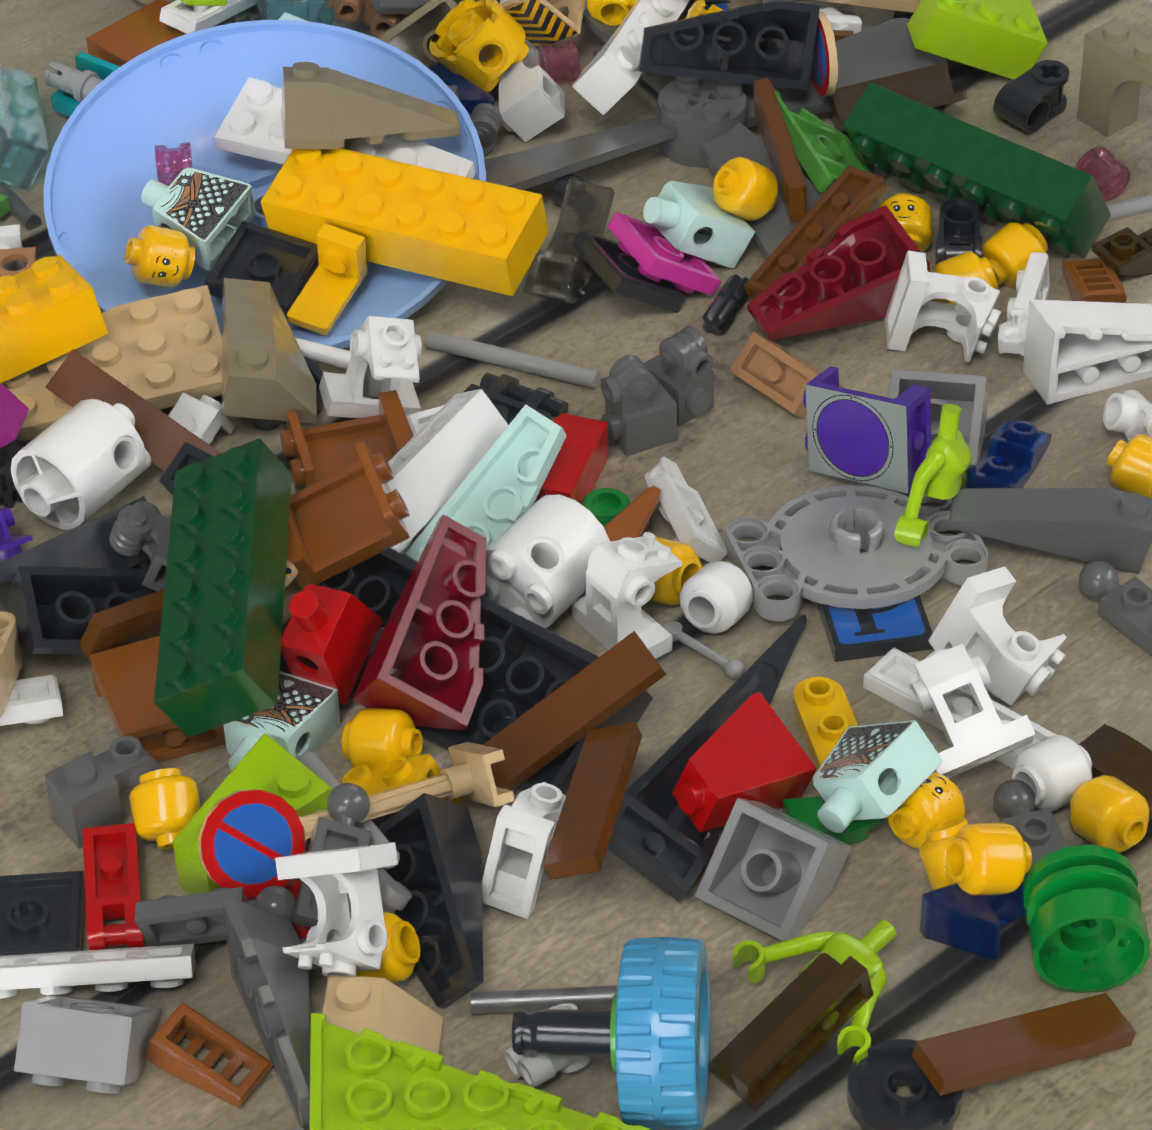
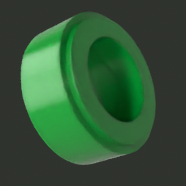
(605, 503)

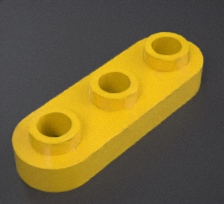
(821, 715)

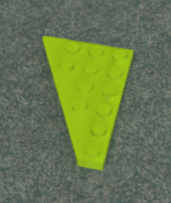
(399, 1086)

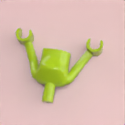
(937, 477)
(840, 947)

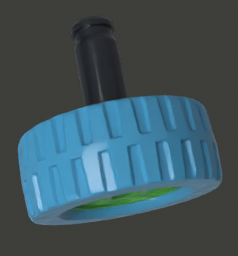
(652, 1033)

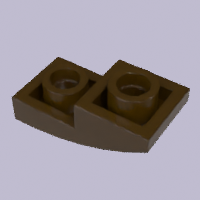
(1126, 251)
(1121, 757)

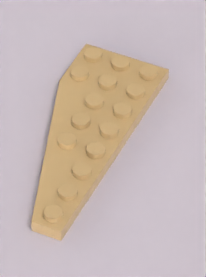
(151, 347)

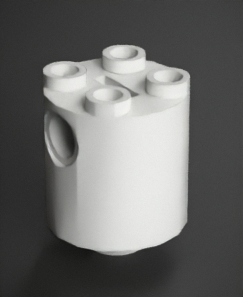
(79, 463)
(543, 559)

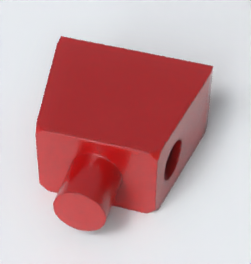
(328, 637)

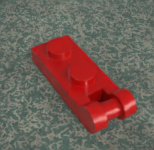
(111, 885)

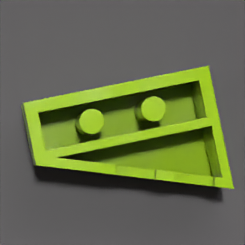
(980, 33)
(264, 768)

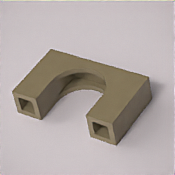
(1111, 76)

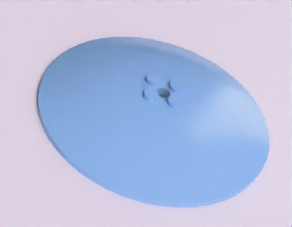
(183, 95)

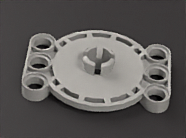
(821, 559)

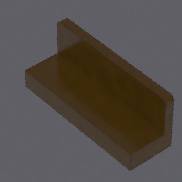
(924, 85)
(792, 1028)

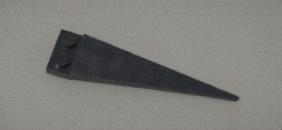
(650, 826)

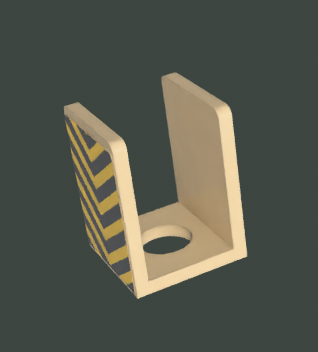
(544, 21)

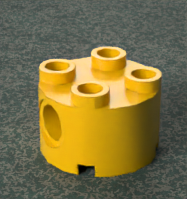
(479, 42)

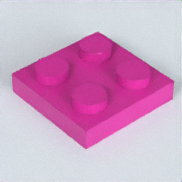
(659, 258)

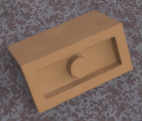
(775, 372)

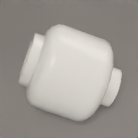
(716, 597)
(1053, 770)

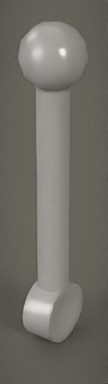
(733, 668)

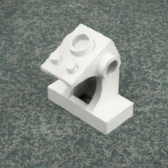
(912, 309)
(381, 360)
(618, 584)
(1012, 658)
(978, 736)
(521, 837)
(336, 941)

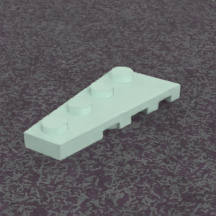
(503, 480)

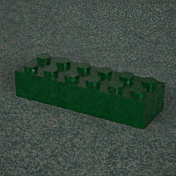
(965, 161)
(224, 589)

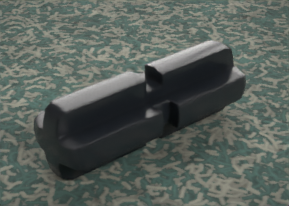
(725, 305)

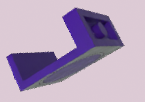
(866, 434)

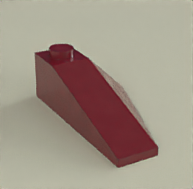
(841, 282)
(434, 635)

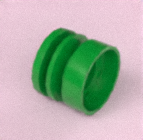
(1085, 919)

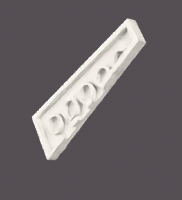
(256, 131)

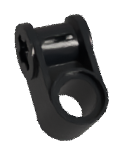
(1034, 96)
(958, 229)

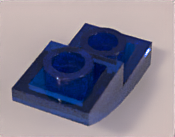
(1011, 457)

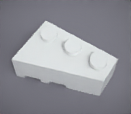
(1086, 346)

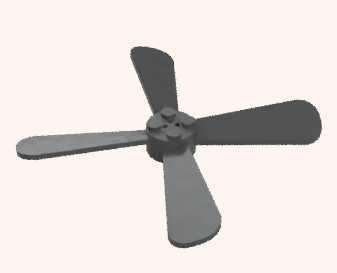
(707, 119)

